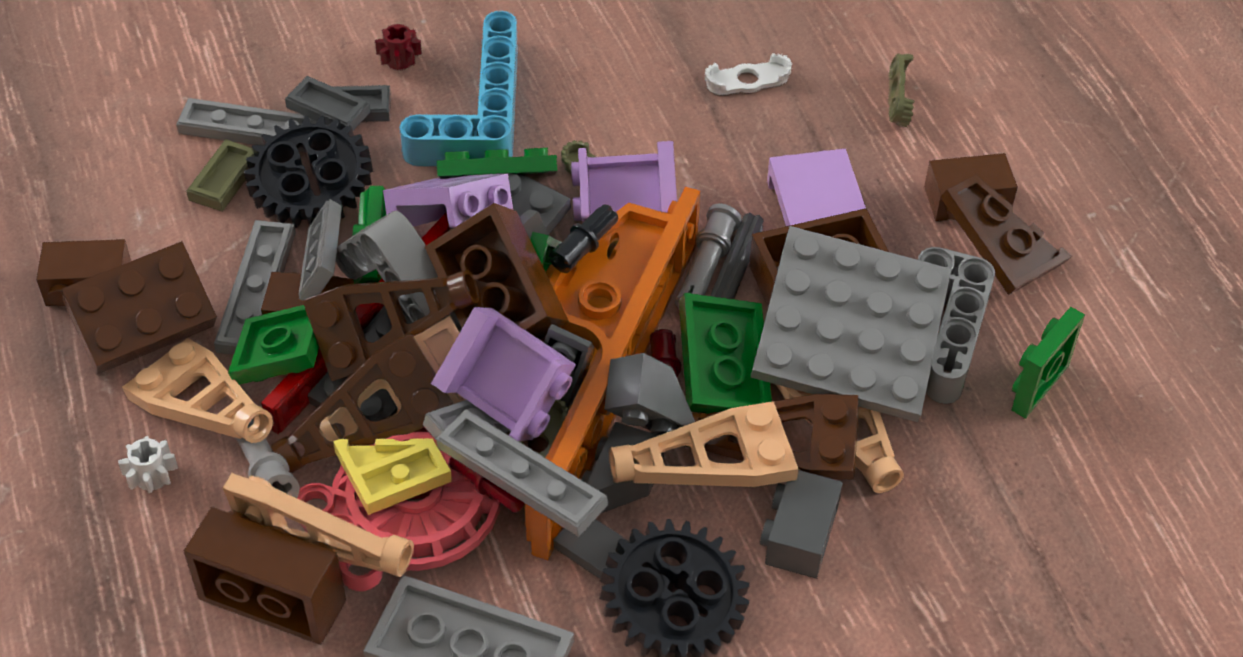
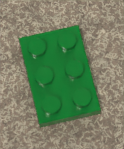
(497, 162)
(720, 352)

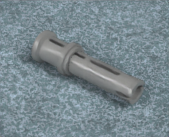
(712, 245)
(269, 466)

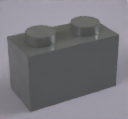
(802, 523)

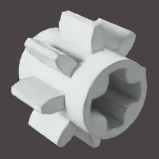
(148, 464)

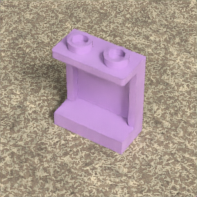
(624, 179)
(814, 185)
(456, 195)
(505, 373)

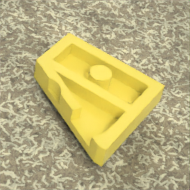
(392, 470)

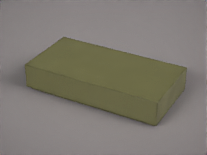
(221, 176)

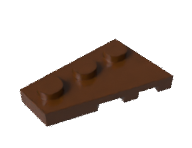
(1001, 236)

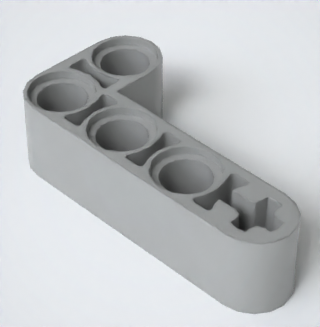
(965, 309)

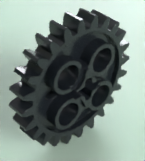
(281, 182)
(648, 616)

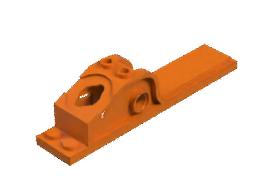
(617, 309)

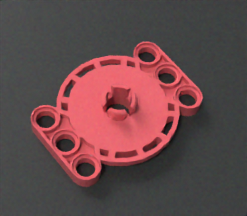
(433, 524)

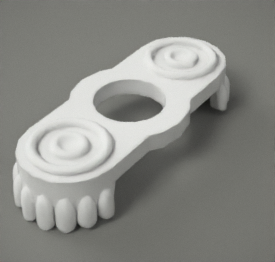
(769, 75)

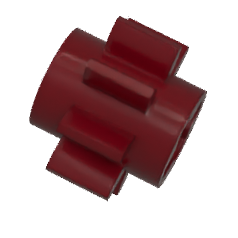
(398, 47)

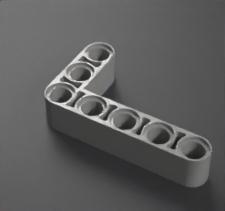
(396, 253)

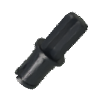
(583, 238)

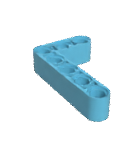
(429, 136)

